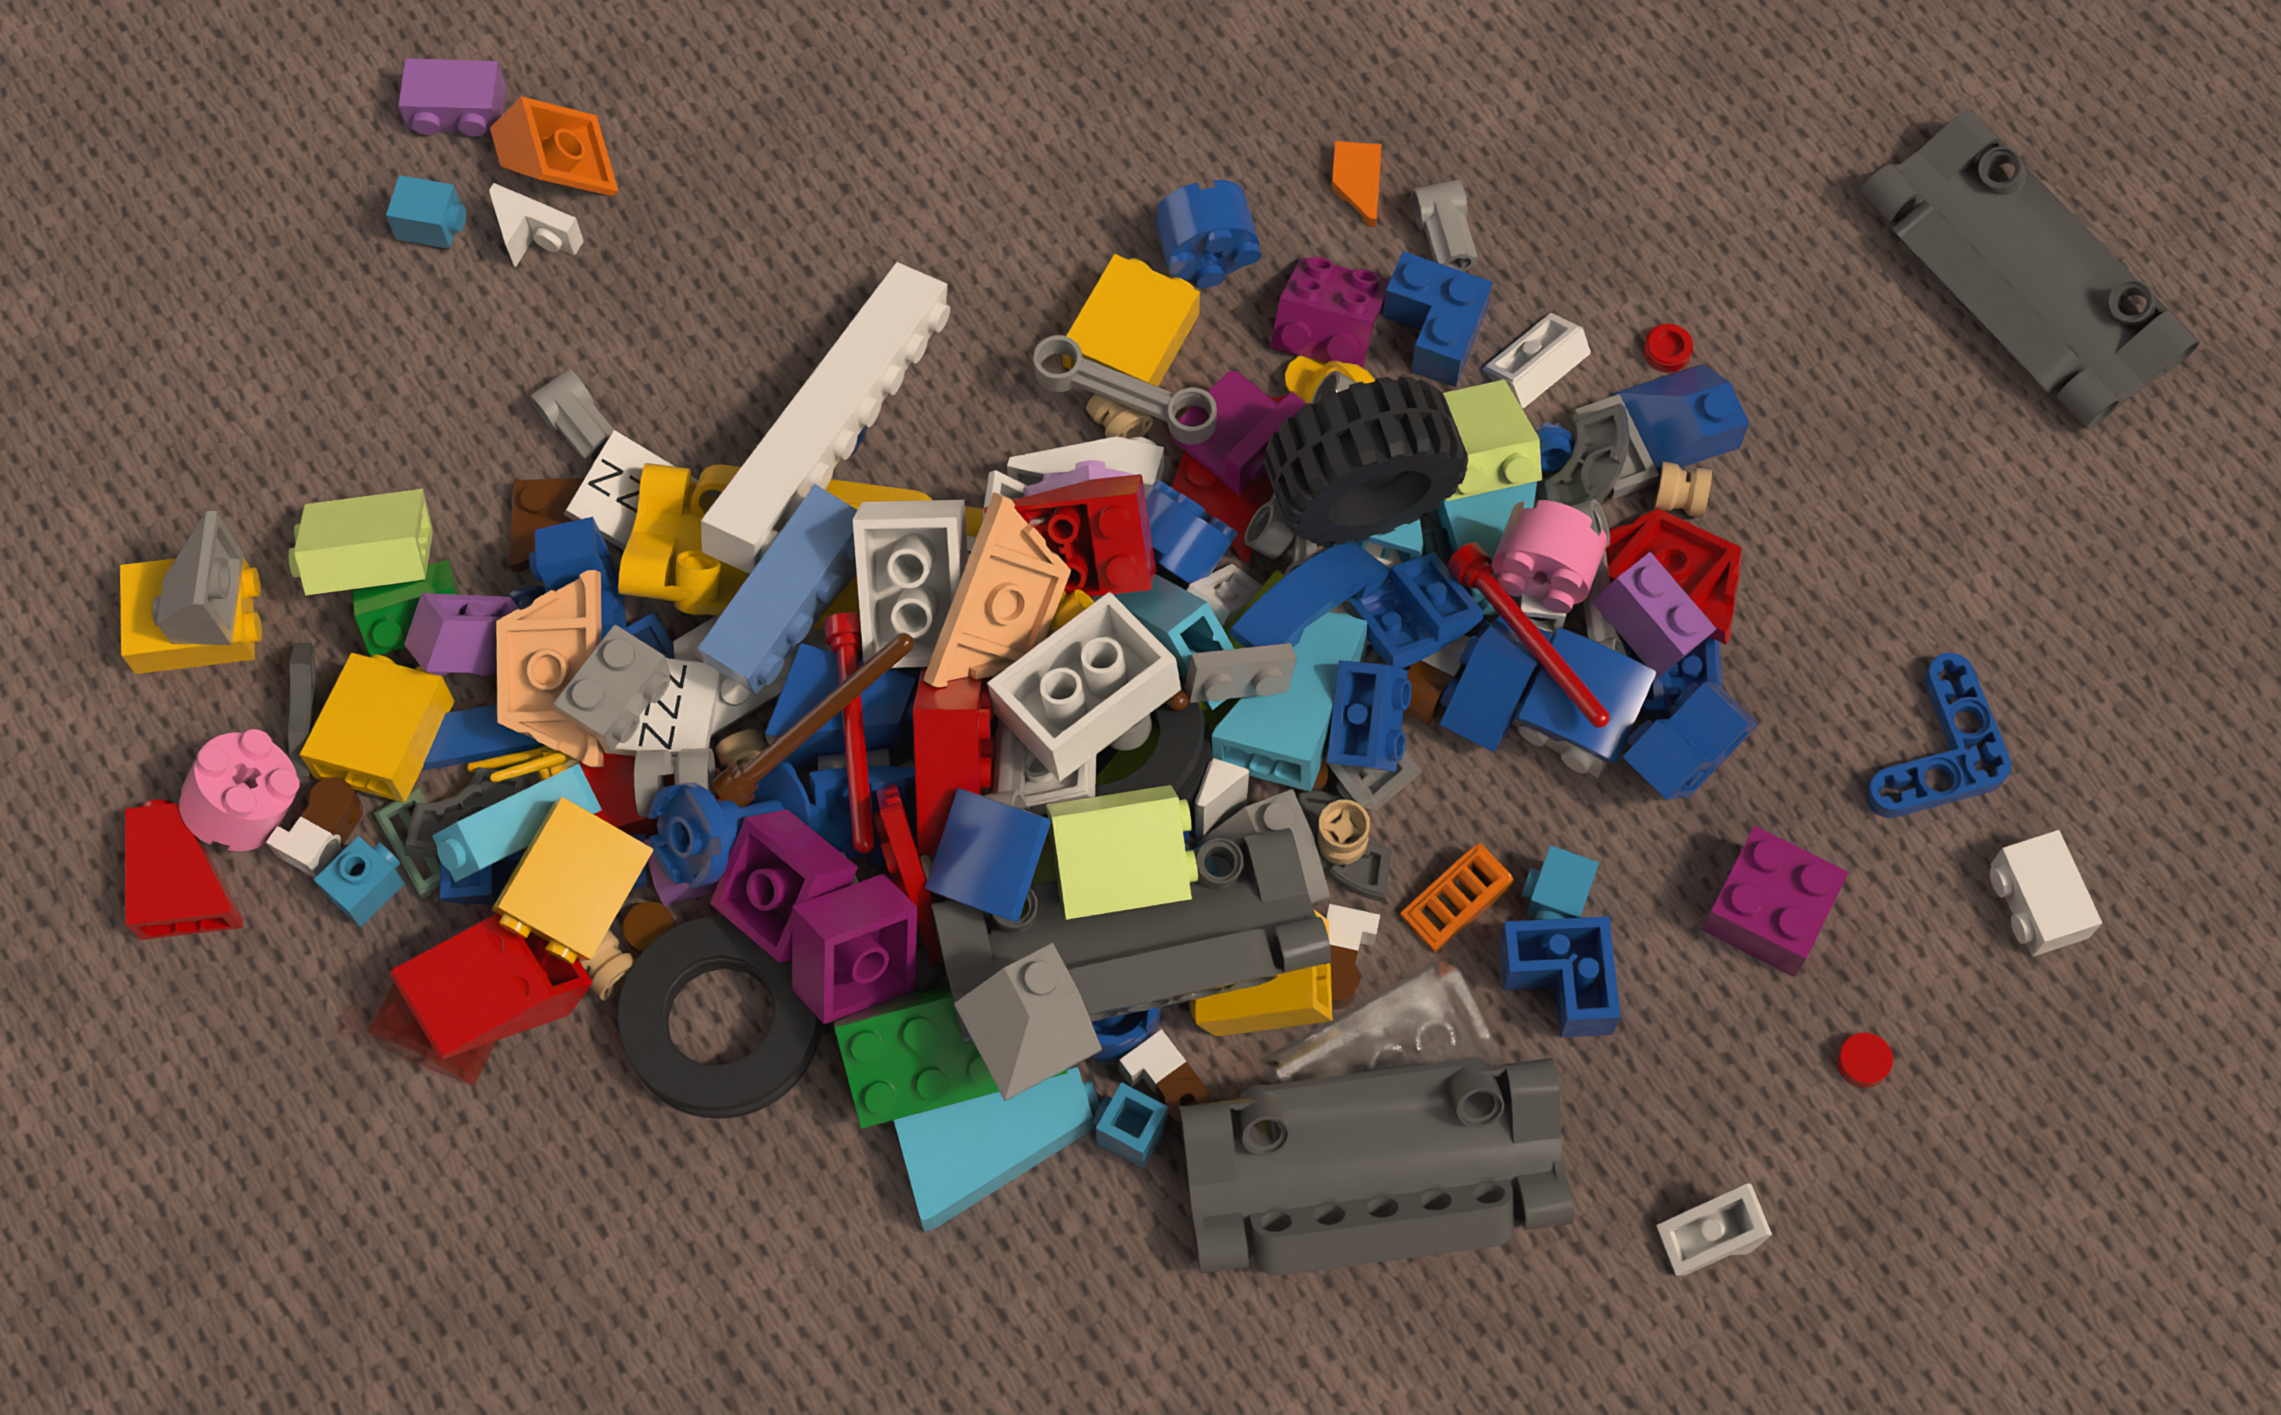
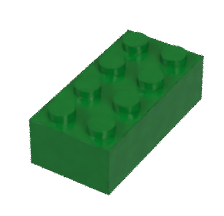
(910, 1057)

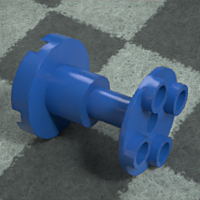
(701, 832)

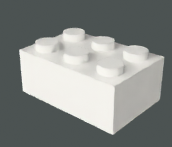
(908, 572)
(1084, 686)

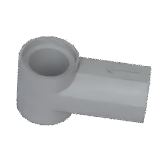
(1443, 215)
(571, 409)

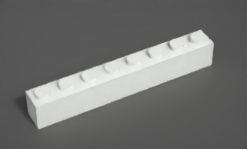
(826, 416)

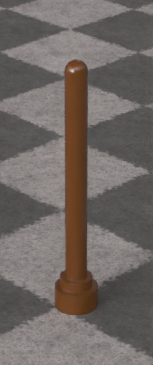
(742, 782)

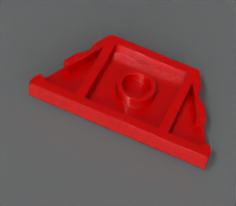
(1220, 500)
(1695, 558)
(905, 863)

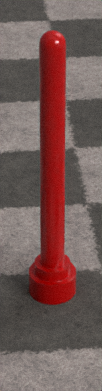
(1473, 568)
(845, 639)

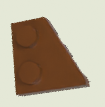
(537, 506)

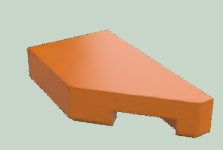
(1357, 177)

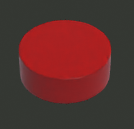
(1668, 348)
(1864, 1060)

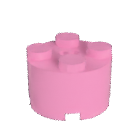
(1549, 554)
(238, 790)

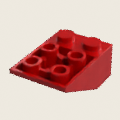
(1097, 532)
(487, 987)

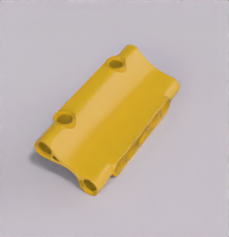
(666, 546)

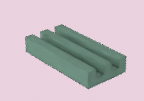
(423, 886)

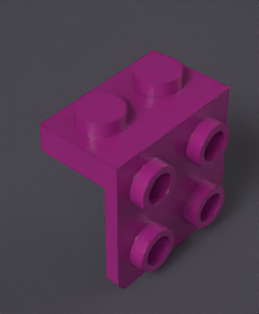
(1328, 312)
(1242, 430)

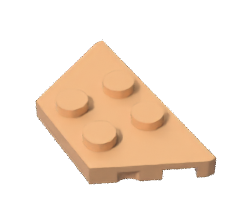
(1001, 599)
(540, 656)

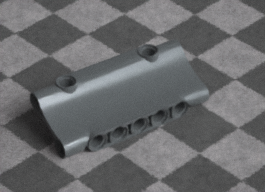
(2028, 270)
(1138, 959)
(1376, 1166)

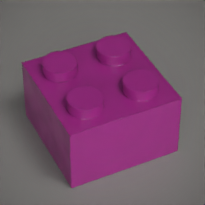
(772, 869)
(1775, 901)
(853, 948)

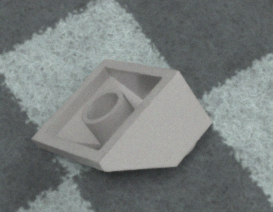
(202, 587)
(1270, 815)
(1028, 1022)

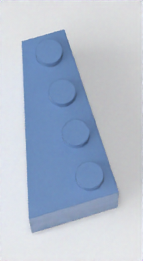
(785, 592)

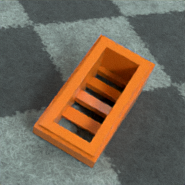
(1461, 870)

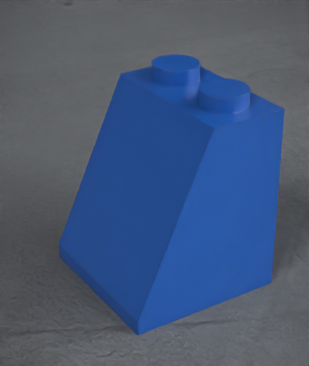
(885, 708)

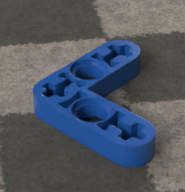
(1957, 763)

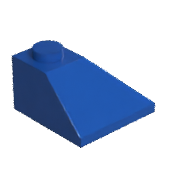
(1686, 416)

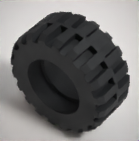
(1365, 460)

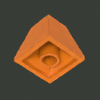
(554, 145)

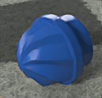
(1555, 446)

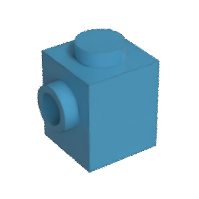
(425, 212)
(361, 879)
(1560, 886)
(1130, 1124)

